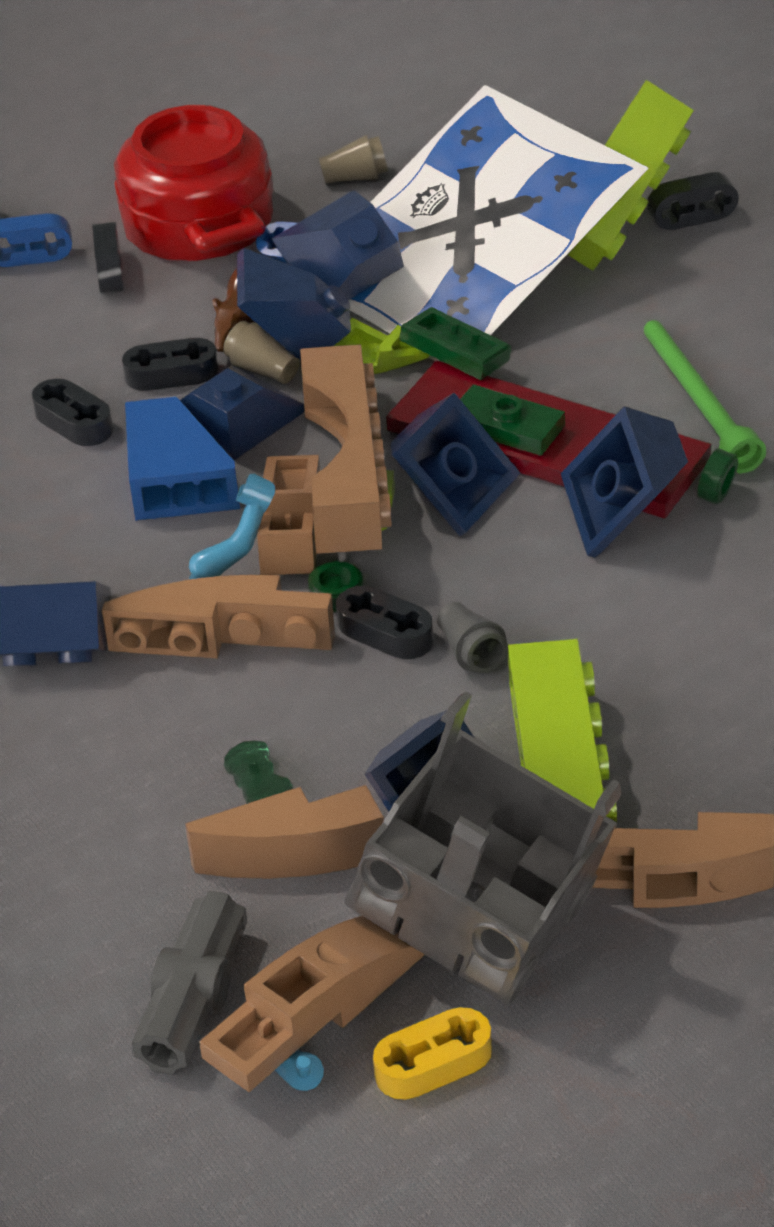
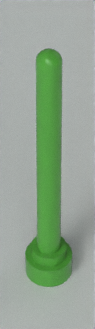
(733, 437)

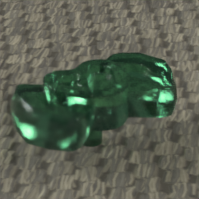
(254, 771)

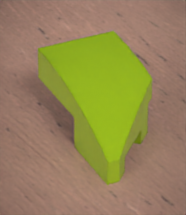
(382, 350)

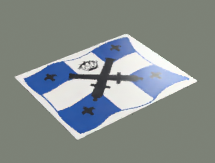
(490, 212)

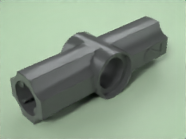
(190, 983)

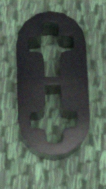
(692, 201)
(107, 257)
(170, 364)
(72, 412)
(385, 622)

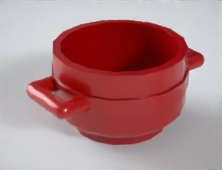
(193, 184)

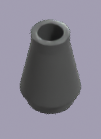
(475, 640)

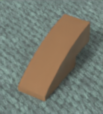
(287, 526)
(285, 835)

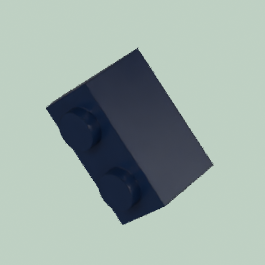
(52, 620)

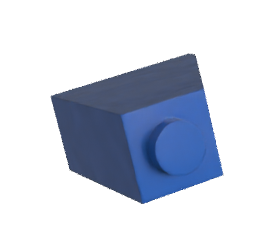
(175, 462)

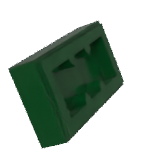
(455, 343)
(514, 420)

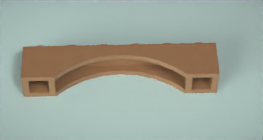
(352, 490)

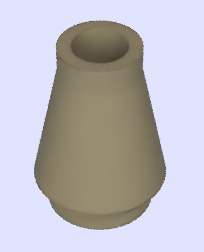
(356, 161)
(259, 352)

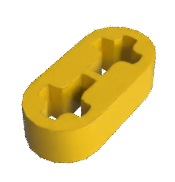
(432, 1053)

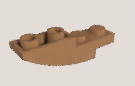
(205, 612)
(676, 868)
(301, 992)

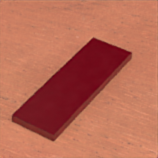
(580, 428)

